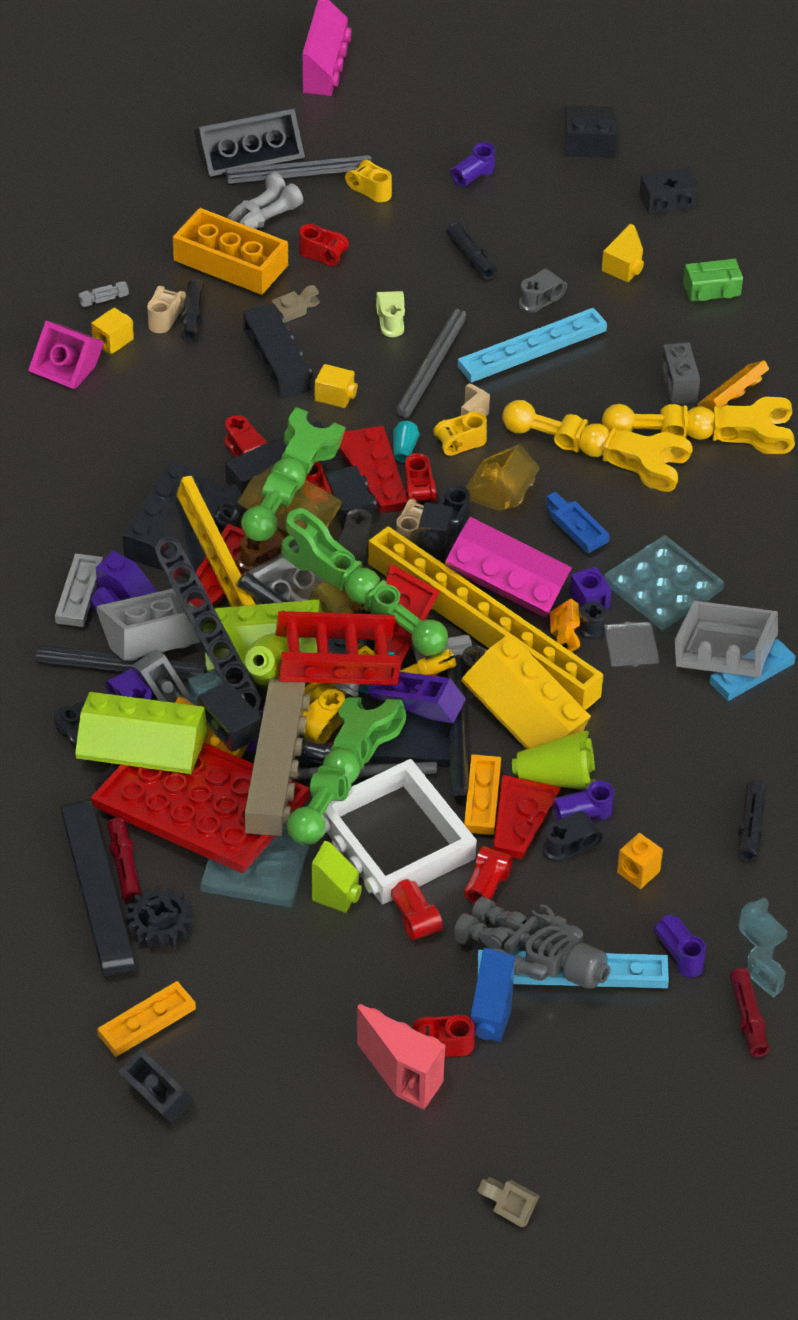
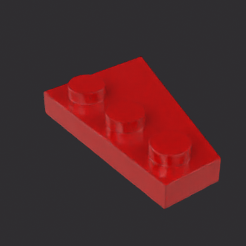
(416, 598)

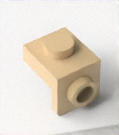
(475, 400)

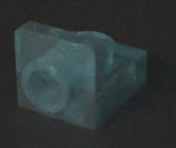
(760, 925)
(764, 970)

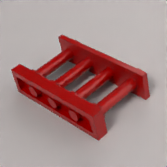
(332, 667)

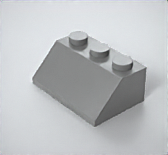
(286, 578)
(145, 624)

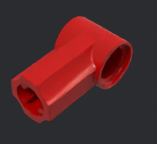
(489, 870)
(418, 916)

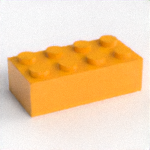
(230, 251)

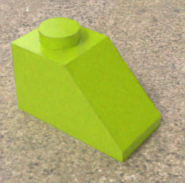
(334, 879)

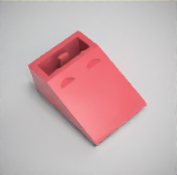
(403, 1057)

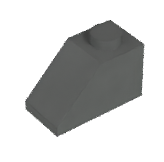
(161, 678)

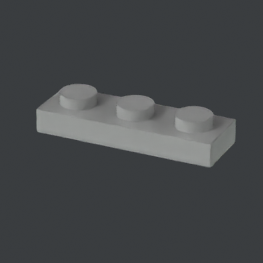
(78, 590)

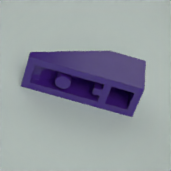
(423, 695)

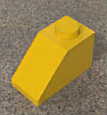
(624, 255)

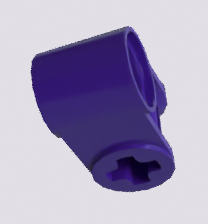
(128, 685)

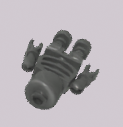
(557, 944)

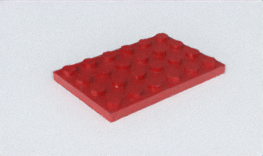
(194, 809)

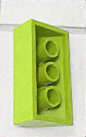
(251, 622)
(141, 732)

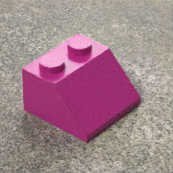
(65, 354)

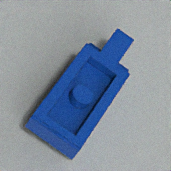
(576, 523)

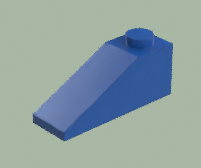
(493, 994)

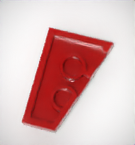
(521, 813)

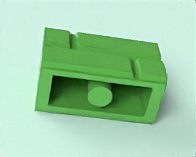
(713, 280)

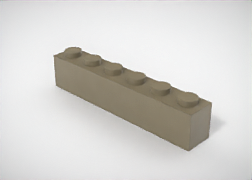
(275, 758)

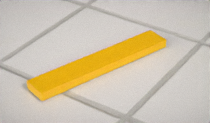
(212, 542)

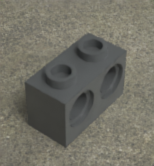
(680, 373)

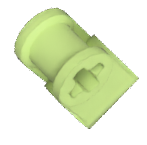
(391, 312)

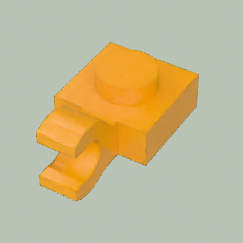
(564, 621)

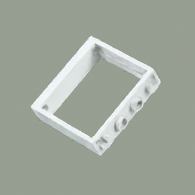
(406, 774)

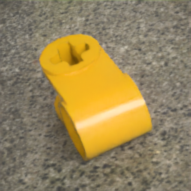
(371, 181)
(463, 433)
(324, 716)

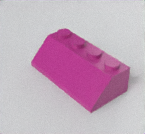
(325, 49)
(507, 567)

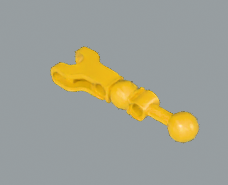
(728, 423)
(619, 447)

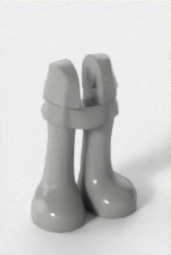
(277, 196)

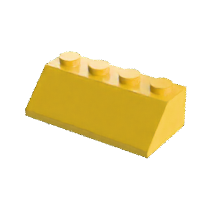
(524, 695)

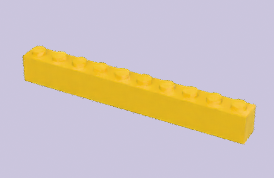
(483, 615)

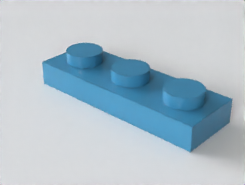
(733, 685)

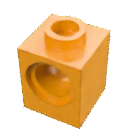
(639, 860)

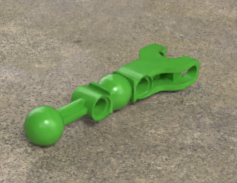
(304, 448)
(325, 555)
(352, 748)

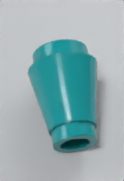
(404, 440)

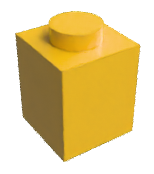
(113, 329)
(335, 386)

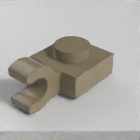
(294, 305)
(512, 1200)

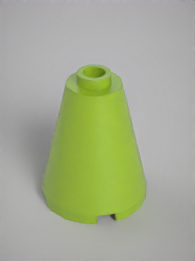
(264, 659)
(558, 762)

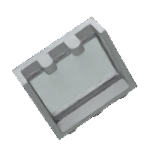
(726, 638)

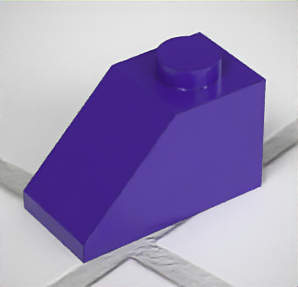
(122, 577)

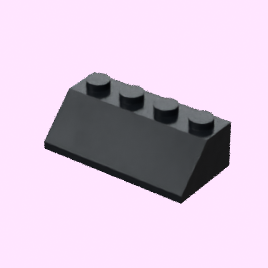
(249, 142)

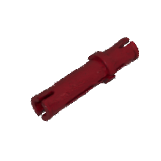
(122, 849)
(752, 1023)

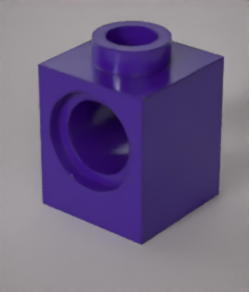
(590, 587)

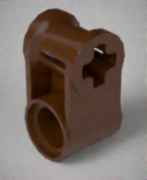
(256, 552)

